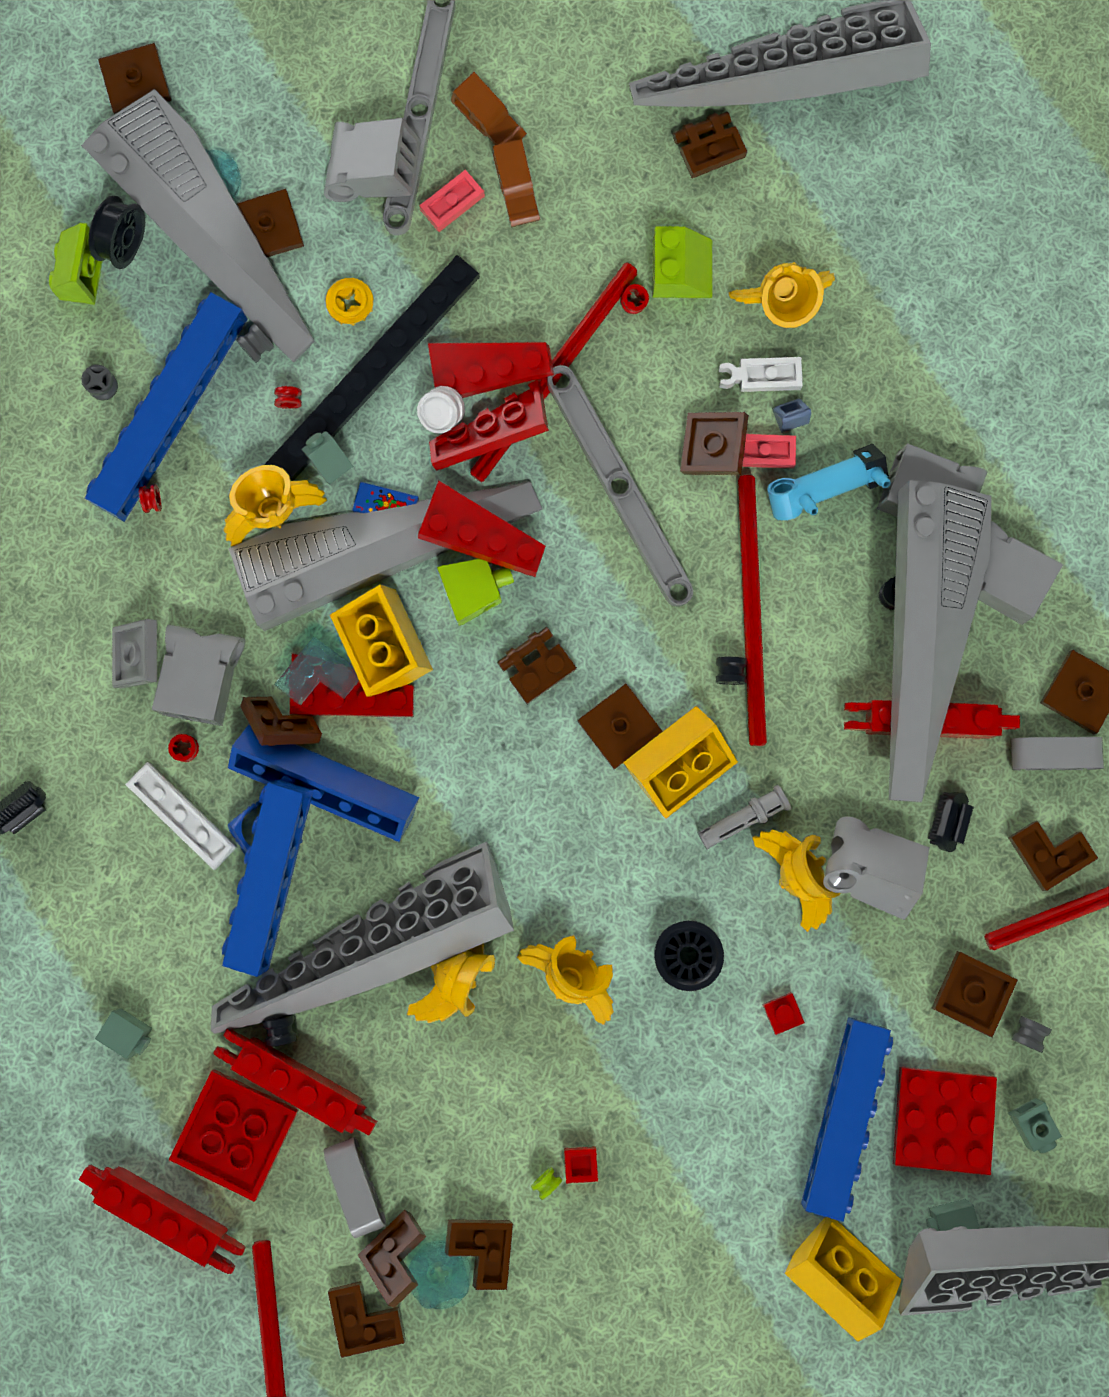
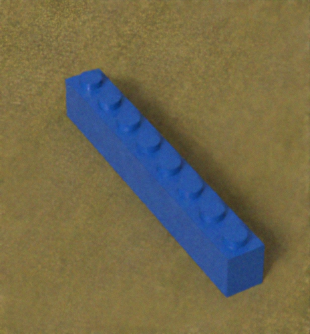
(166, 407)

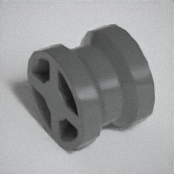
(255, 343)
(94, 377)
(1031, 1034)

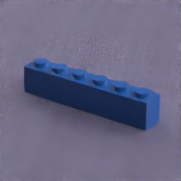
(334, 784)
(266, 877)
(846, 1119)

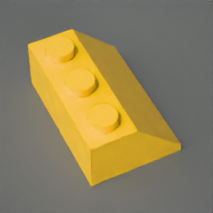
(381, 641)
(681, 761)
(844, 1278)

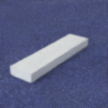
(181, 815)

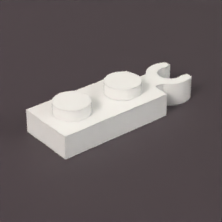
(764, 374)

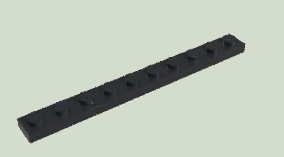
(378, 363)

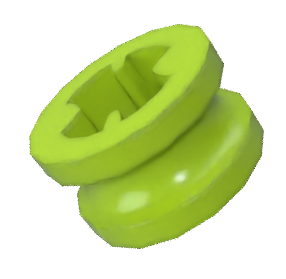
(546, 1183)

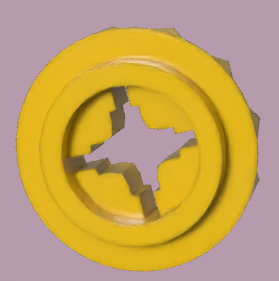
(343, 290)

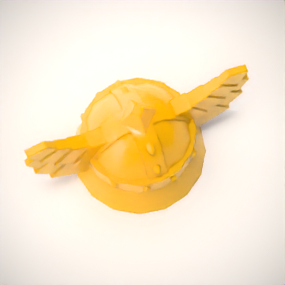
(788, 294)
(265, 500)
(800, 873)
(573, 975)
(453, 983)

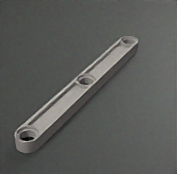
(423, 91)
(629, 505)

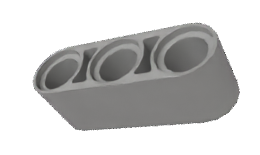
(1057, 753)
(353, 1188)

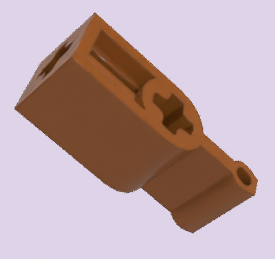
(486, 111)
(515, 182)

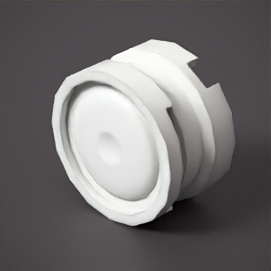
(441, 409)

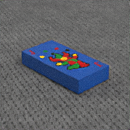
(376, 498)

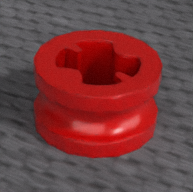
(639, 291)
(288, 397)
(150, 498)
(186, 739)

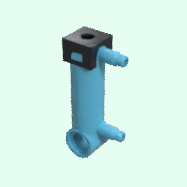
(791, 495)

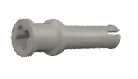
(757, 811)

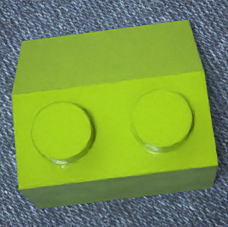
(681, 263)
(75, 270)

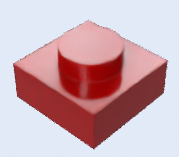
(783, 1013)
(581, 1164)

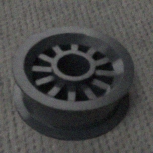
(116, 232)
(713, 968)

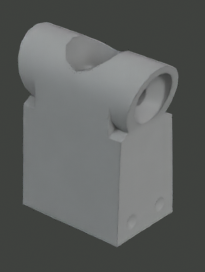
(372, 160)
(921, 465)
(1016, 577)
(196, 675)
(876, 867)

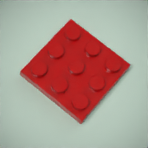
(945, 1120)
(233, 1135)

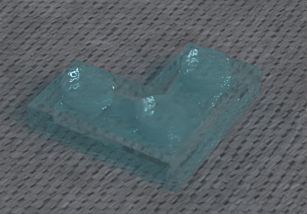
(315, 665)

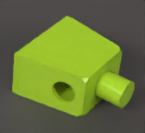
(473, 587)

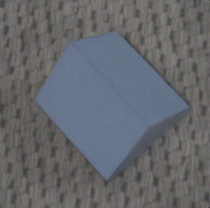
(792, 415)

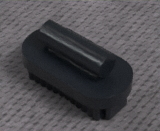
(21, 807)
(951, 821)

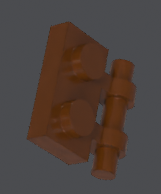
(713, 151)
(543, 672)

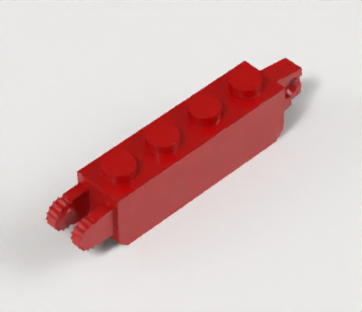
(961, 720)
(296, 1084)
(161, 1216)

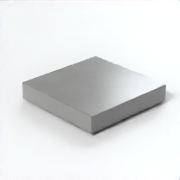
(134, 654)

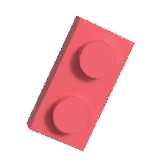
(452, 200)
(770, 451)

